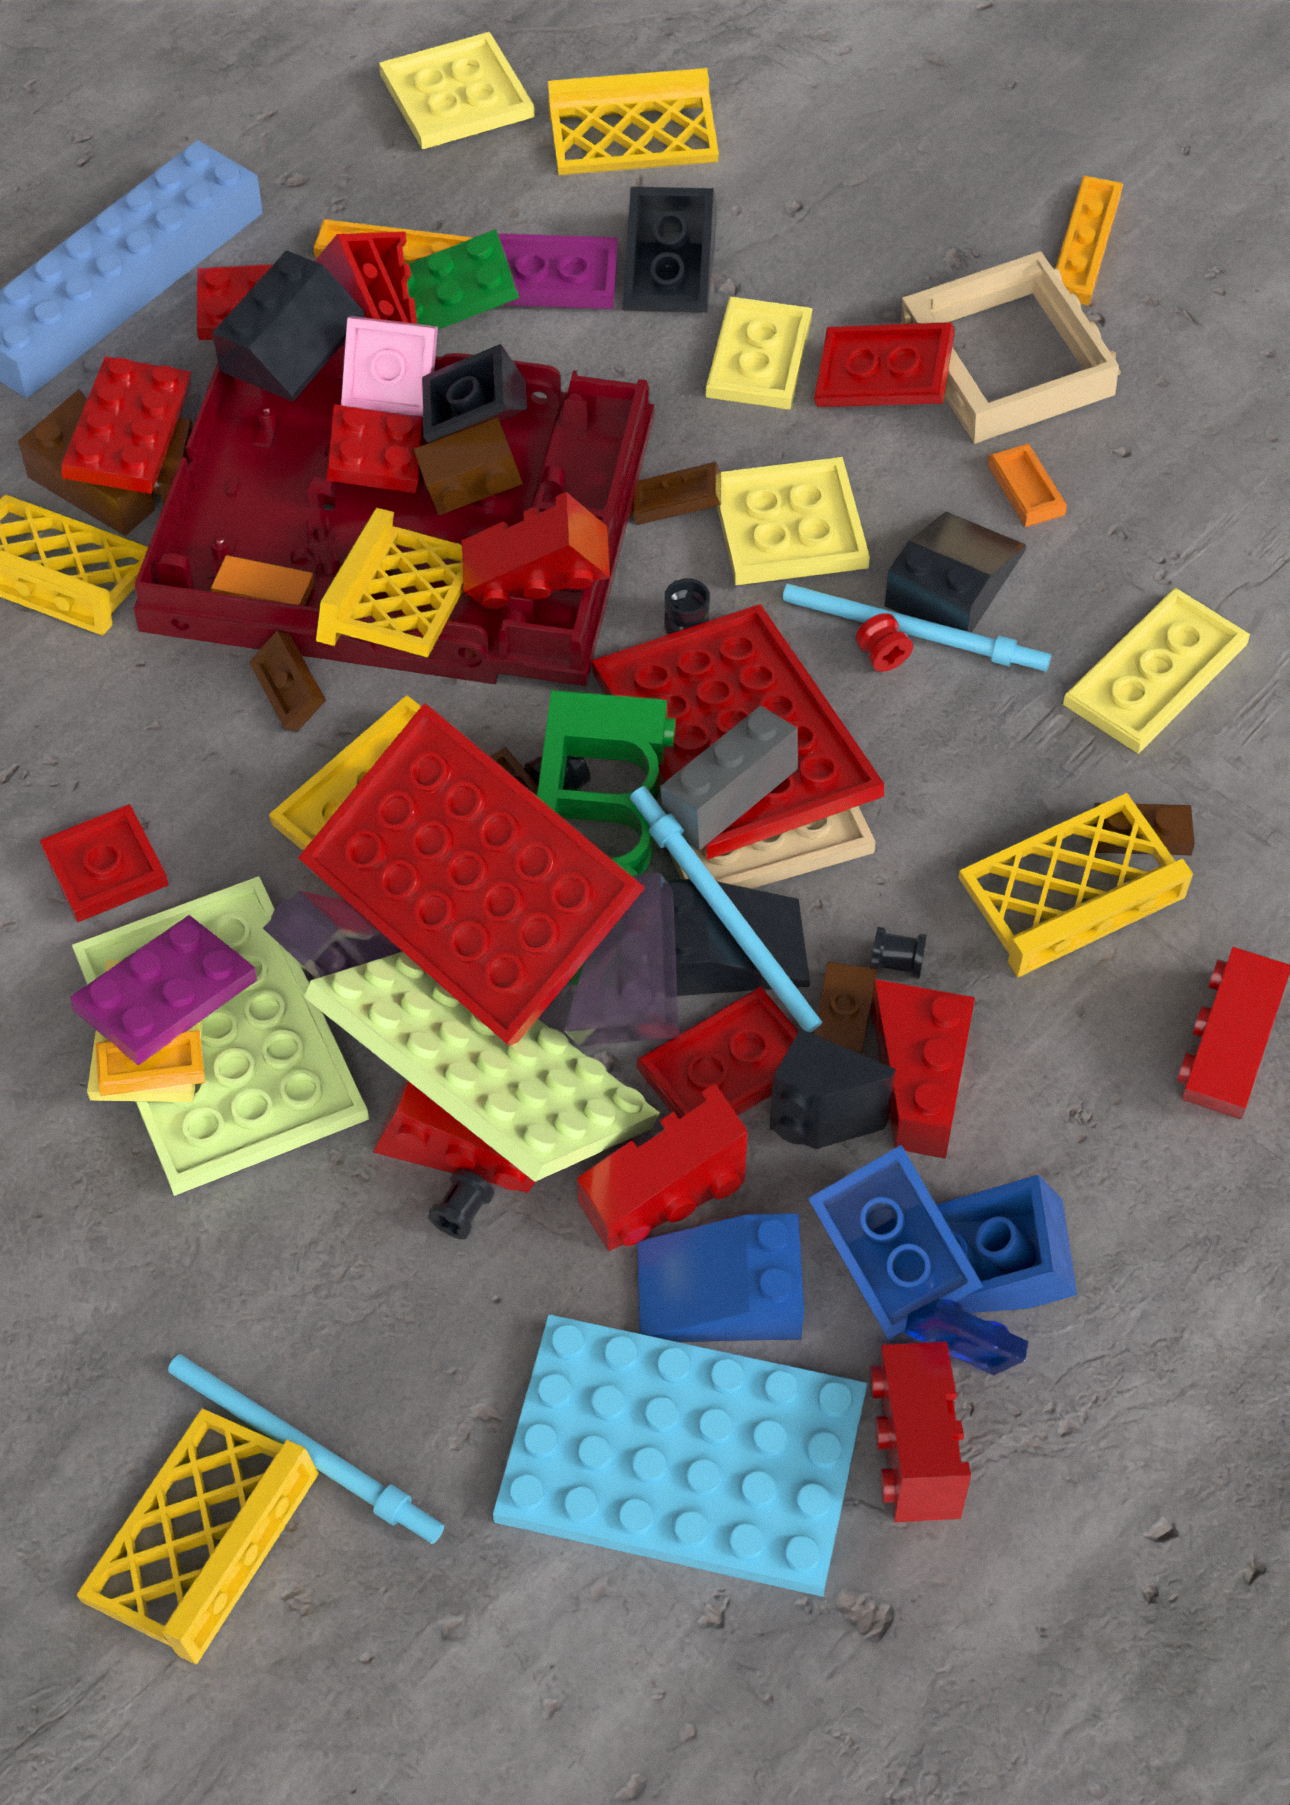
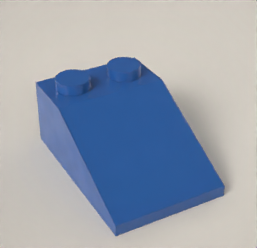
(894, 1240)
(1014, 1245)
(723, 1281)

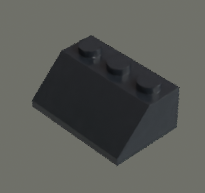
(285, 327)

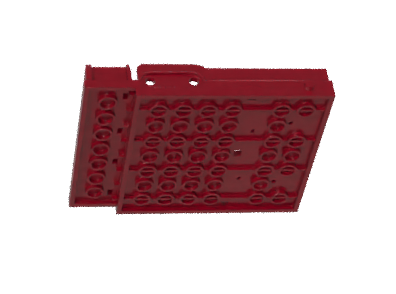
(261, 492)

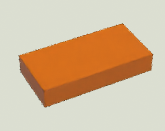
(1027, 485)
(263, 581)

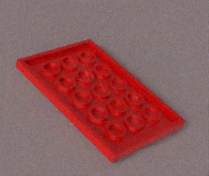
(718, 678)
(470, 874)

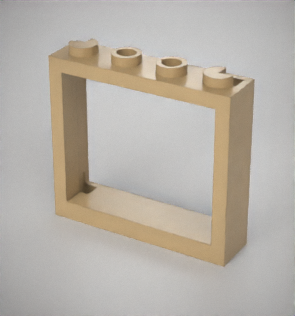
(998, 286)

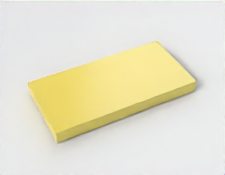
(1156, 670)

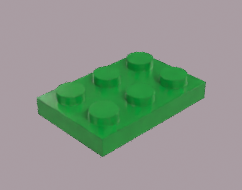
(461, 281)

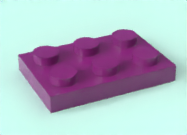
(562, 270)
(163, 989)

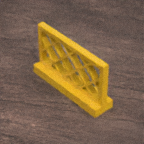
(629, 97)
(365, 575)
(54, 593)
(1088, 920)
(231, 1562)

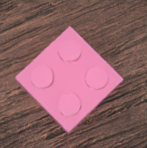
(387, 364)

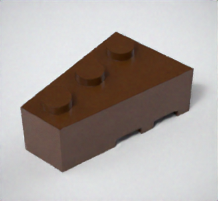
(43, 456)

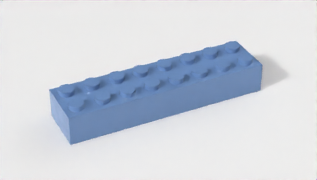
(121, 263)

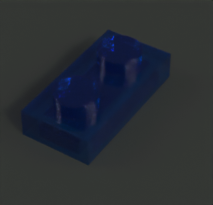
(969, 1338)

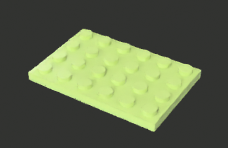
(265, 1052)
(528, 1101)

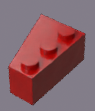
(372, 273)
(537, 555)
(1234, 1032)
(926, 1041)
(431, 1137)
(667, 1175)
(919, 1432)

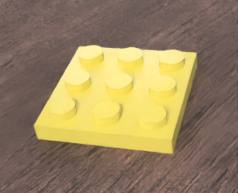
(456, 90)
(791, 521)

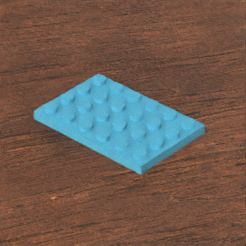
(682, 1454)

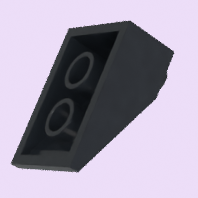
(670, 249)
(951, 572)
(710, 956)

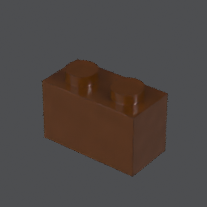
(468, 466)

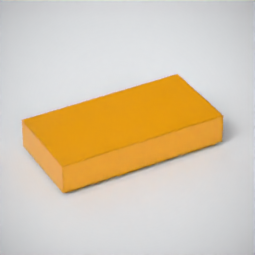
(171, 1066)

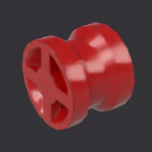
(884, 642)

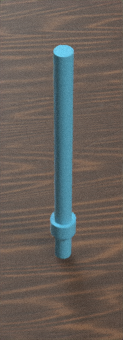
(1002, 650)
(668, 834)
(388, 1502)

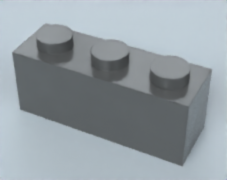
(731, 776)

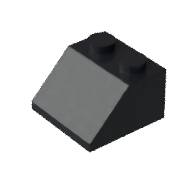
(472, 393)
(828, 1093)

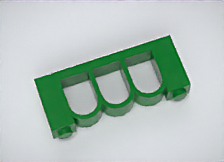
(610, 730)

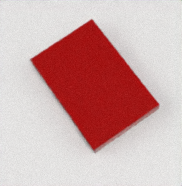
(884, 364)
(731, 1048)

